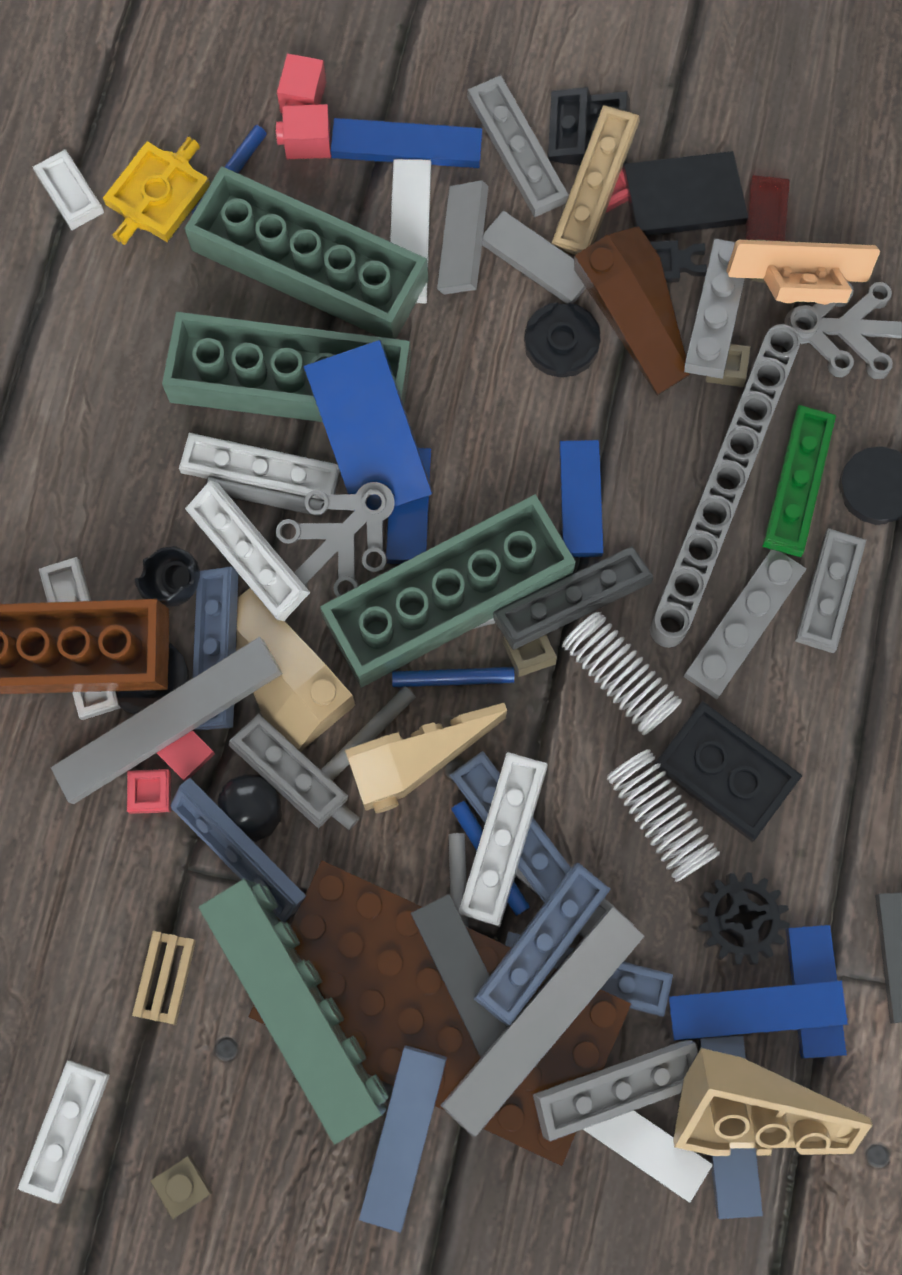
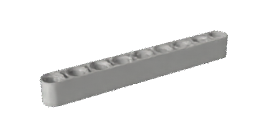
(722, 501)

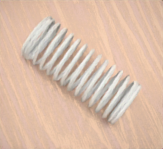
(653, 716)
(692, 861)

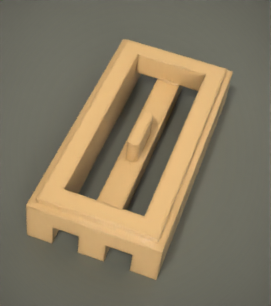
(148, 974)

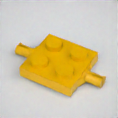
(156, 191)

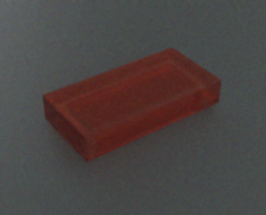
(767, 208)

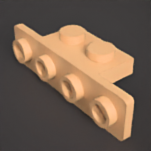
(803, 268)

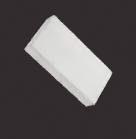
(68, 189)

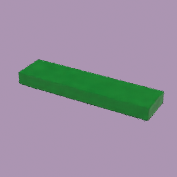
(799, 481)

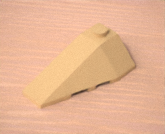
(308, 693)
(396, 766)
(743, 1105)

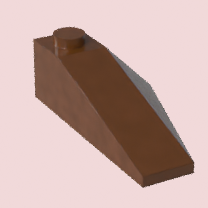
(632, 293)

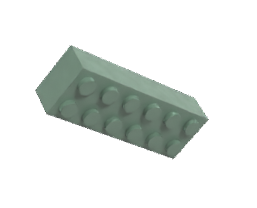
(307, 254)
(259, 364)
(447, 590)
(294, 1009)

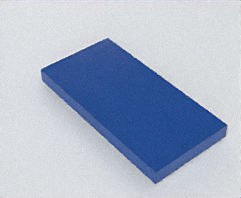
(368, 423)

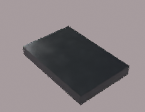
(685, 193)
(727, 771)

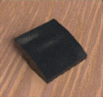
(574, 119)

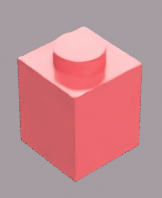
(301, 81)
(305, 131)

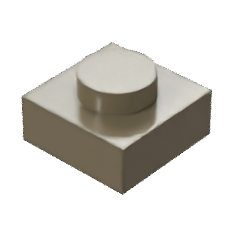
(736, 367)
(531, 656)
(181, 1187)

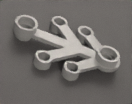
(850, 329)
(341, 536)

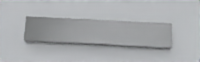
(166, 720)
(542, 1022)

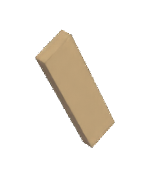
(595, 180)

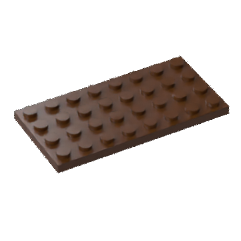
(396, 998)

